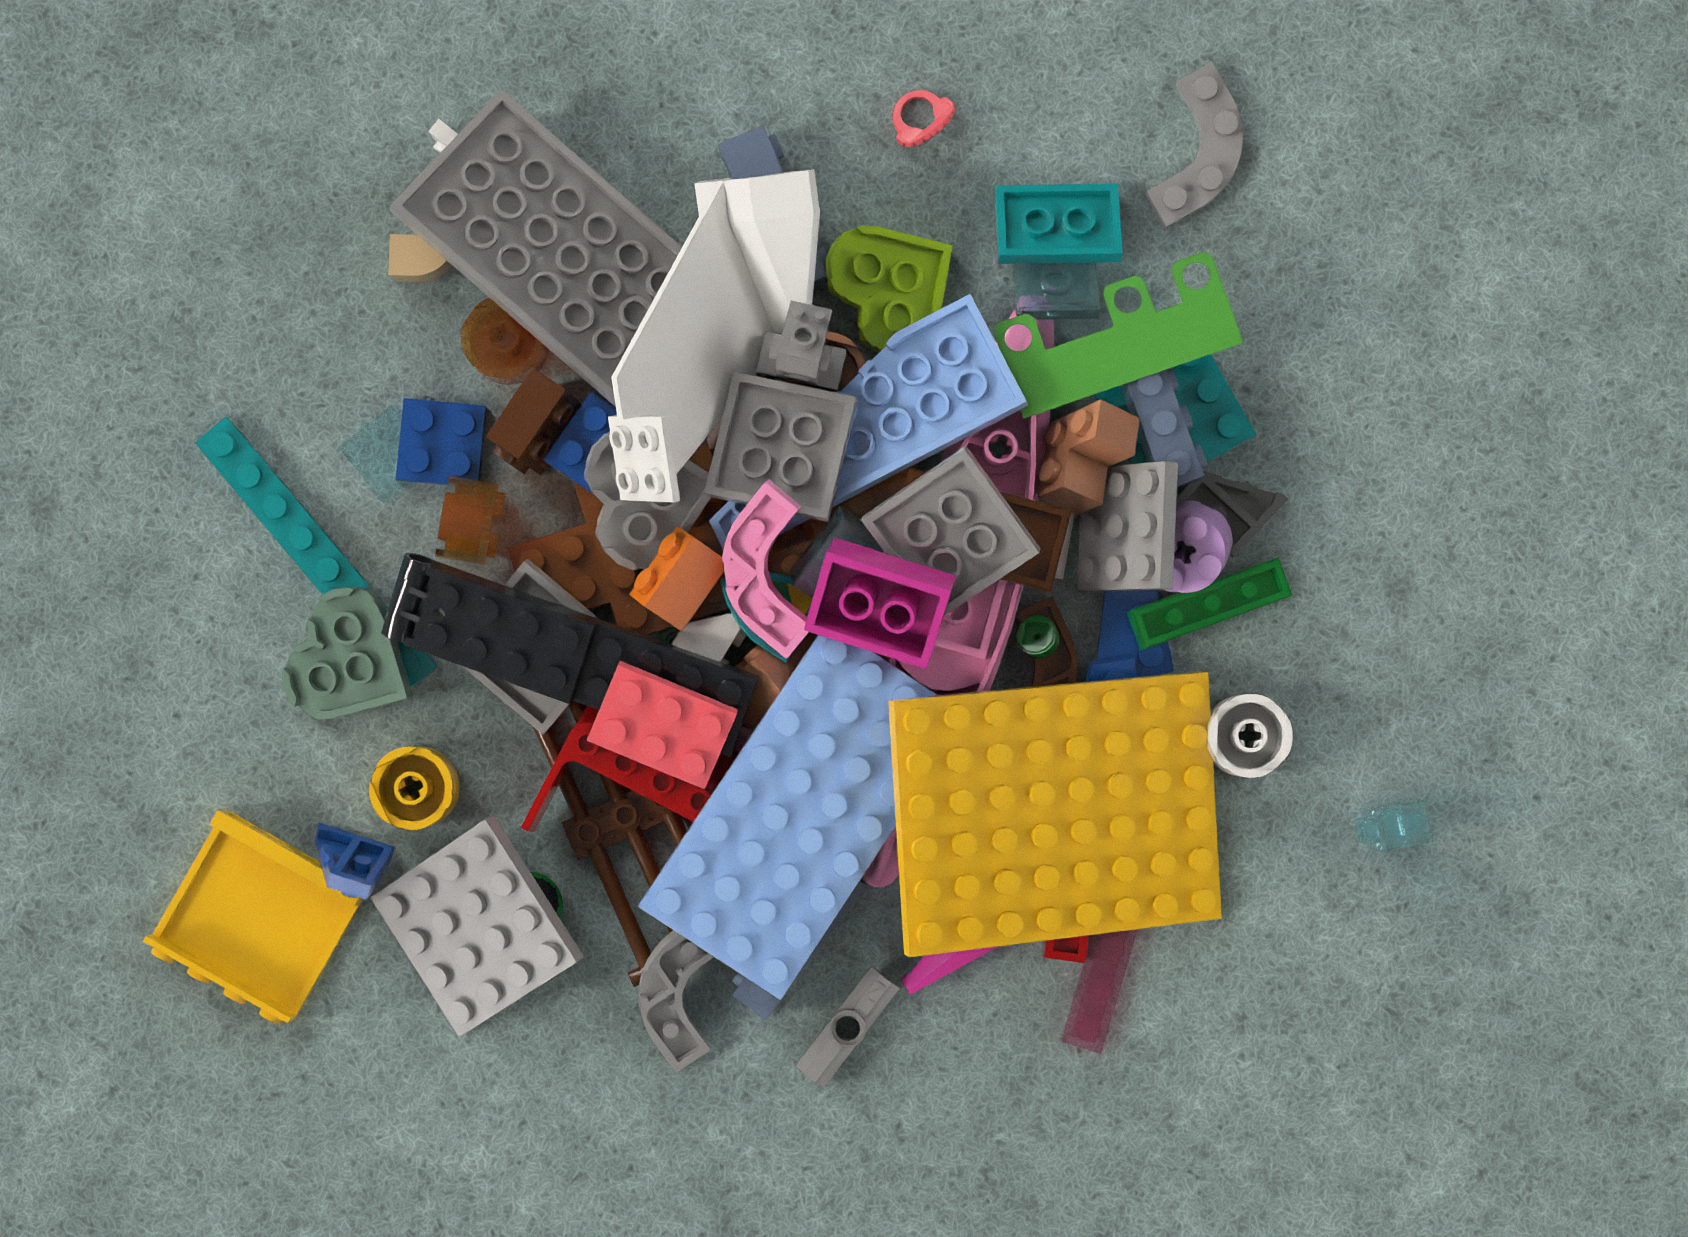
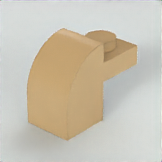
(414, 260)

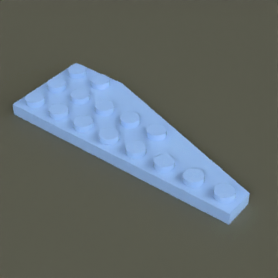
(917, 399)

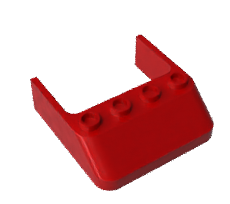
(649, 782)

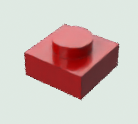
(1067, 949)

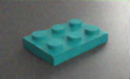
(1058, 223)

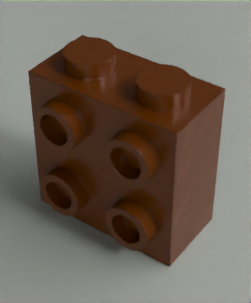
(532, 422)

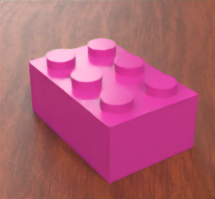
(879, 602)

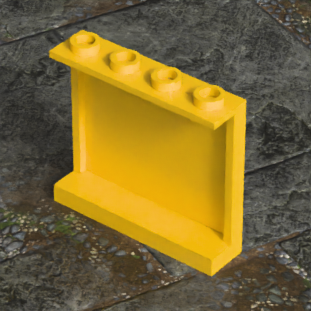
(254, 919)

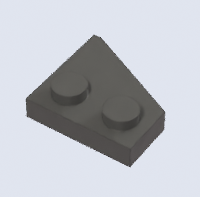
(1240, 504)

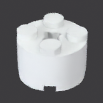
(1271, 730)

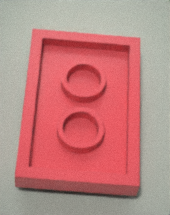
(662, 725)

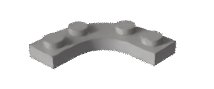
(1218, 149)
(662, 1000)

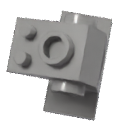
(801, 350)

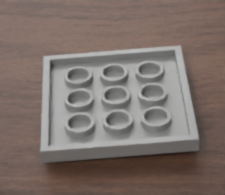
(477, 926)

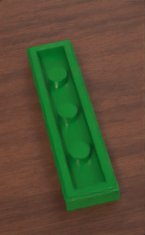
(1213, 604)

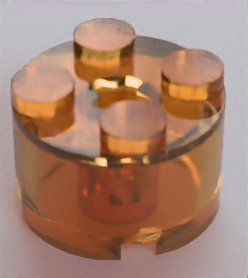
(480, 338)
(469, 520)

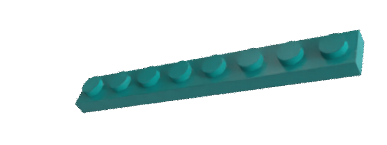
(291, 523)

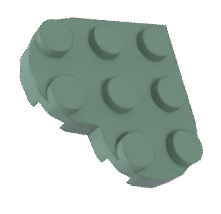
(346, 658)

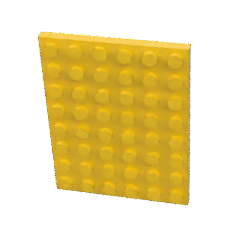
(1054, 811)

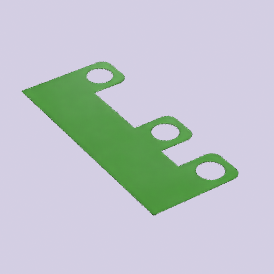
(1128, 351)

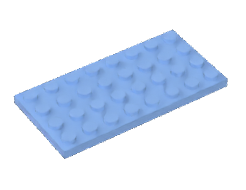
(790, 819)

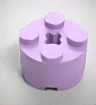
(1212, 541)

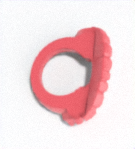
(910, 136)

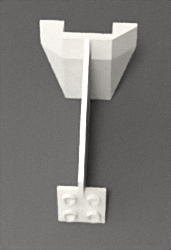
(709, 320)

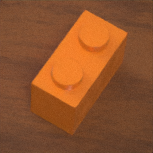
(678, 578)

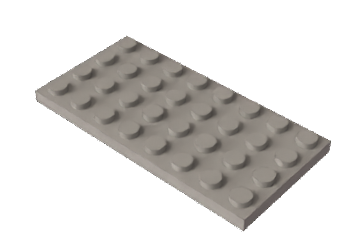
(541, 237)

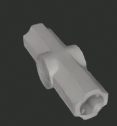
(831, 1048)

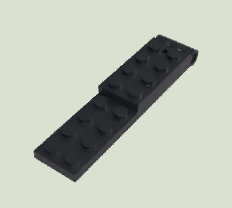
(542, 642)

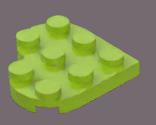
(887, 278)

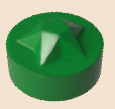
(1037, 636)

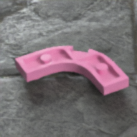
(747, 570)

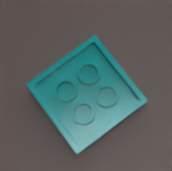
(1213, 408)

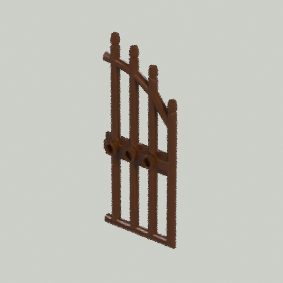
(606, 824)

